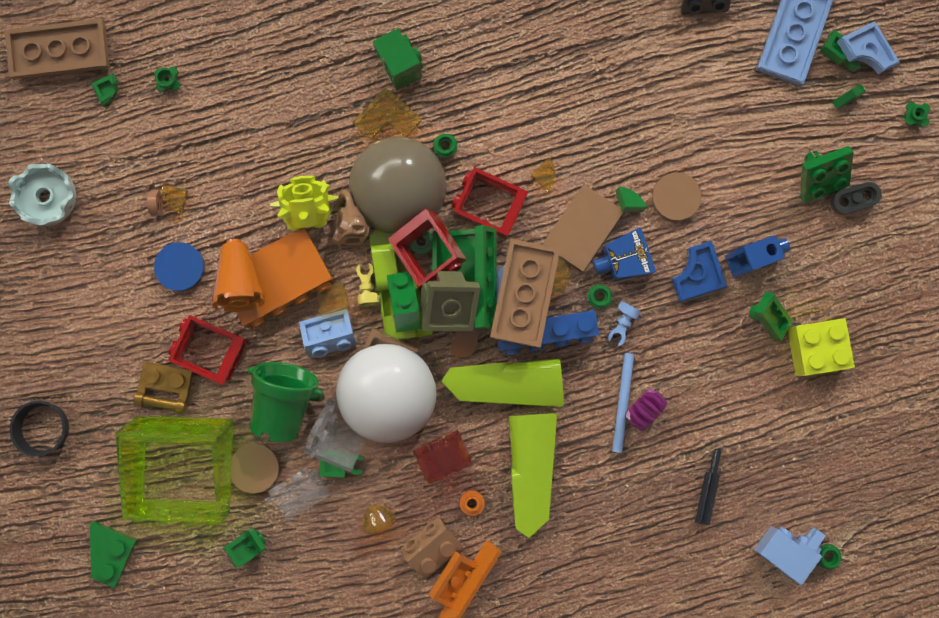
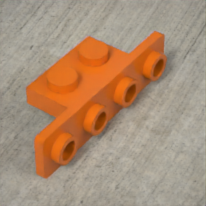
(463, 579)

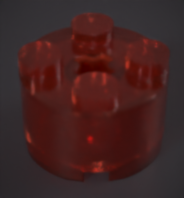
(442, 457)

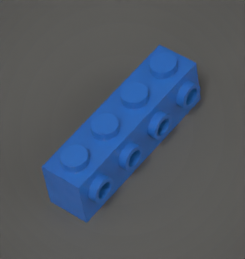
(561, 331)

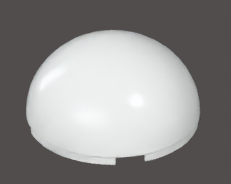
(386, 393)

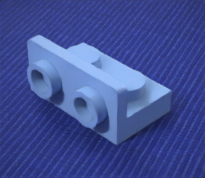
(328, 333)

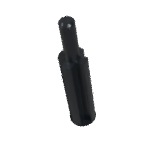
(709, 491)

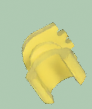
(367, 297)

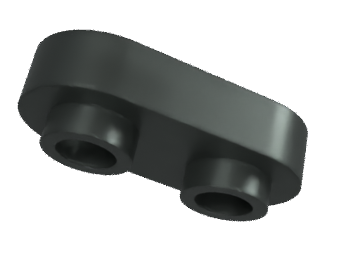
(854, 198)

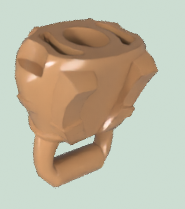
(349, 224)

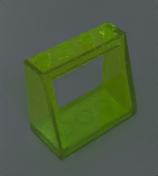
(131, 447)

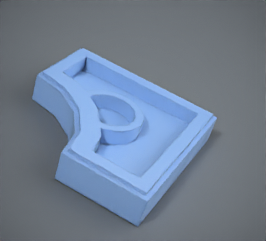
(870, 47)

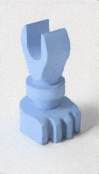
(628, 313)

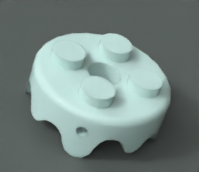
(27, 188)

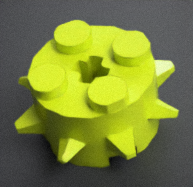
(304, 203)

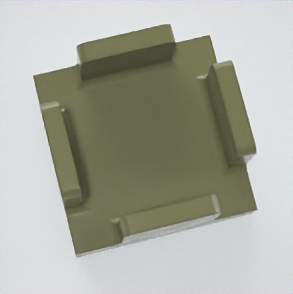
(449, 303)

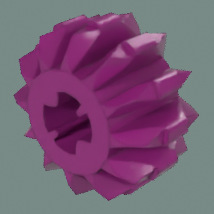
(645, 409)

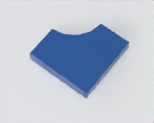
(701, 273)

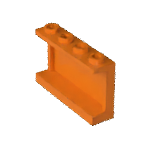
(287, 275)

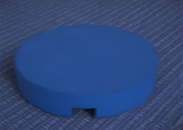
(179, 266)

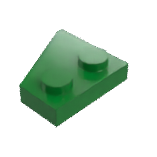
(109, 553)

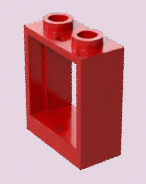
(469, 181)
(411, 232)
(230, 361)

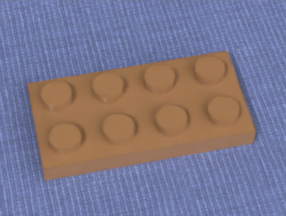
(57, 49)
(525, 293)

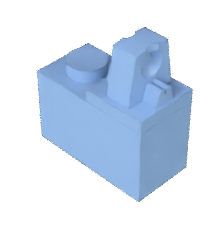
(791, 556)

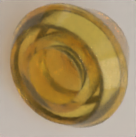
(377, 518)

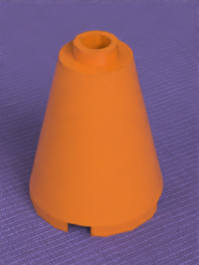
(236, 279)

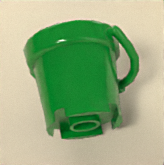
(281, 399)

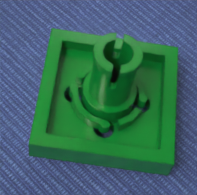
(825, 173)

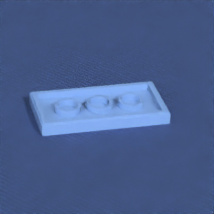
(793, 39)

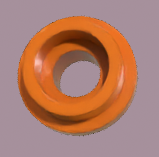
(472, 495)

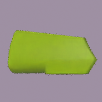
(385, 263)
(508, 383)
(532, 469)

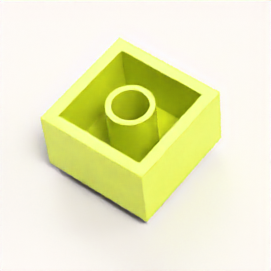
(821, 347)

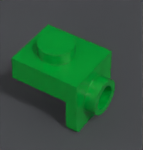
(245, 547)

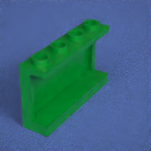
(480, 250)

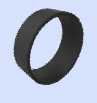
(16, 428)

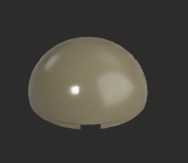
(396, 182)

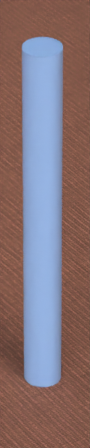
(623, 402)

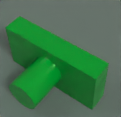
(771, 315)

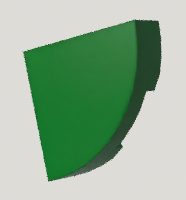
(106, 89)
(852, 94)
(629, 200)

